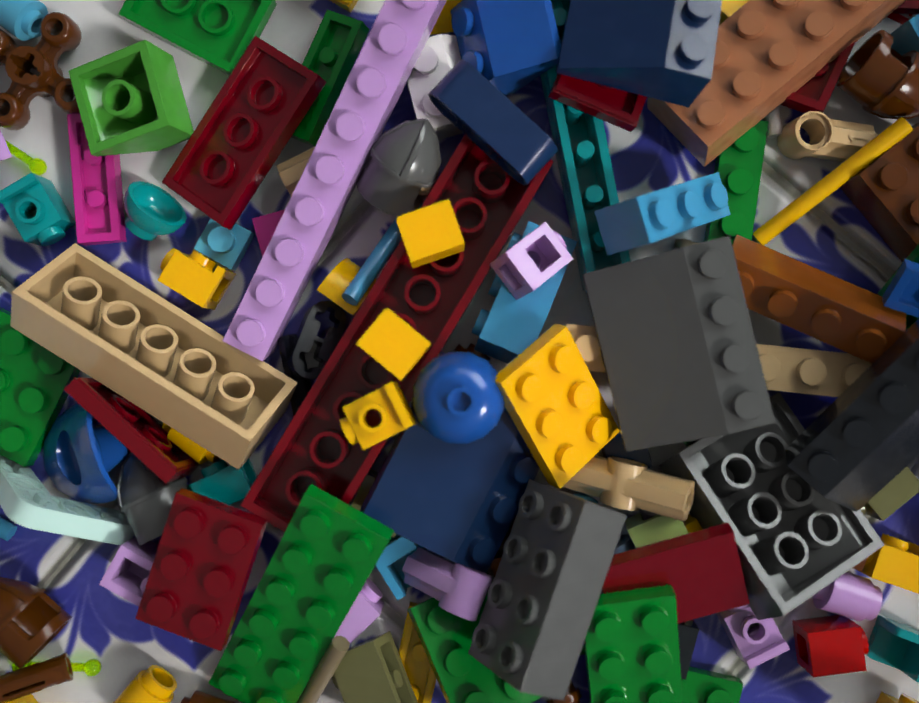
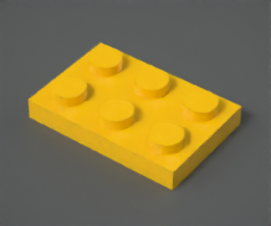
(556, 405)

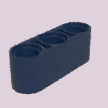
(493, 122)

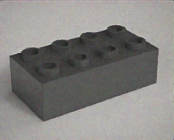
(546, 590)

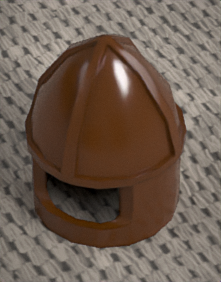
(883, 78)
(27, 620)

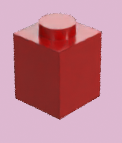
(830, 645)

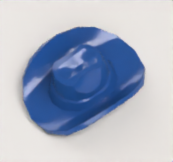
(81, 457)

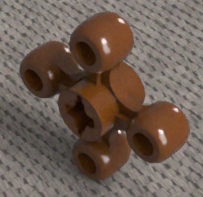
(58, 36)

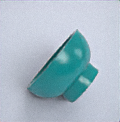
(152, 211)

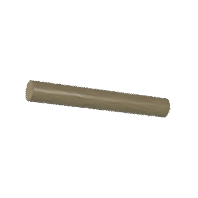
(325, 670)

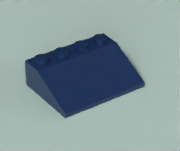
(642, 46)
(453, 495)

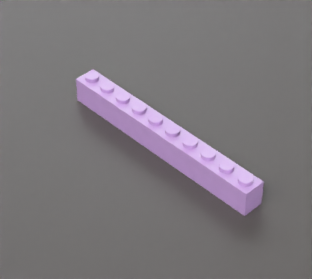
(332, 173)

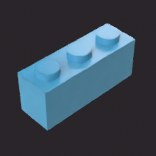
(662, 213)
(516, 323)

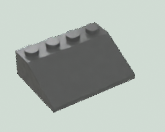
(678, 346)
(783, 528)

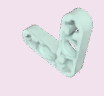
(32, 506)

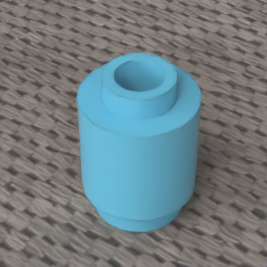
(22, 17)

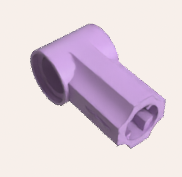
(454, 585)

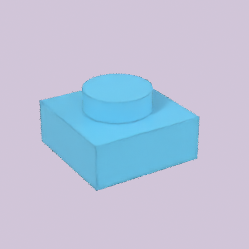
(224, 244)

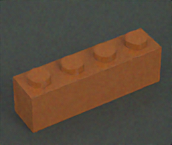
(816, 302)

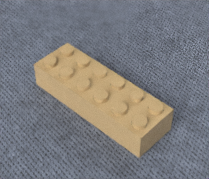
(151, 353)

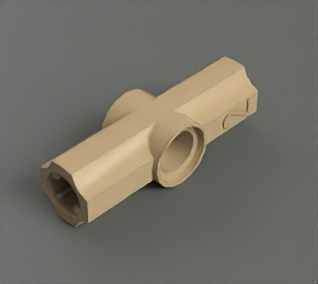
(634, 487)

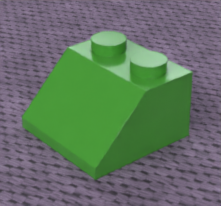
(131, 101)

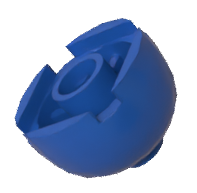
(458, 397)

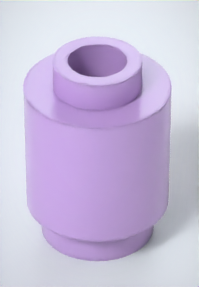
(850, 597)

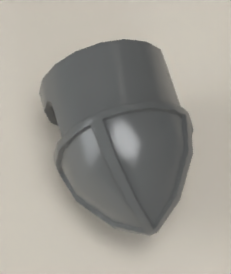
(400, 166)
(145, 498)

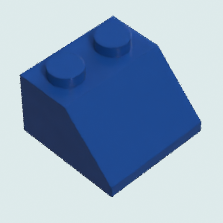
(507, 39)

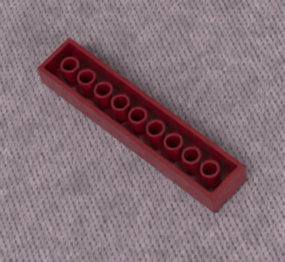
(425, 297)

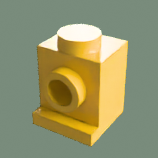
(195, 277)
(395, 416)
(895, 563)

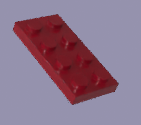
(243, 132)

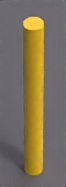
(833, 181)

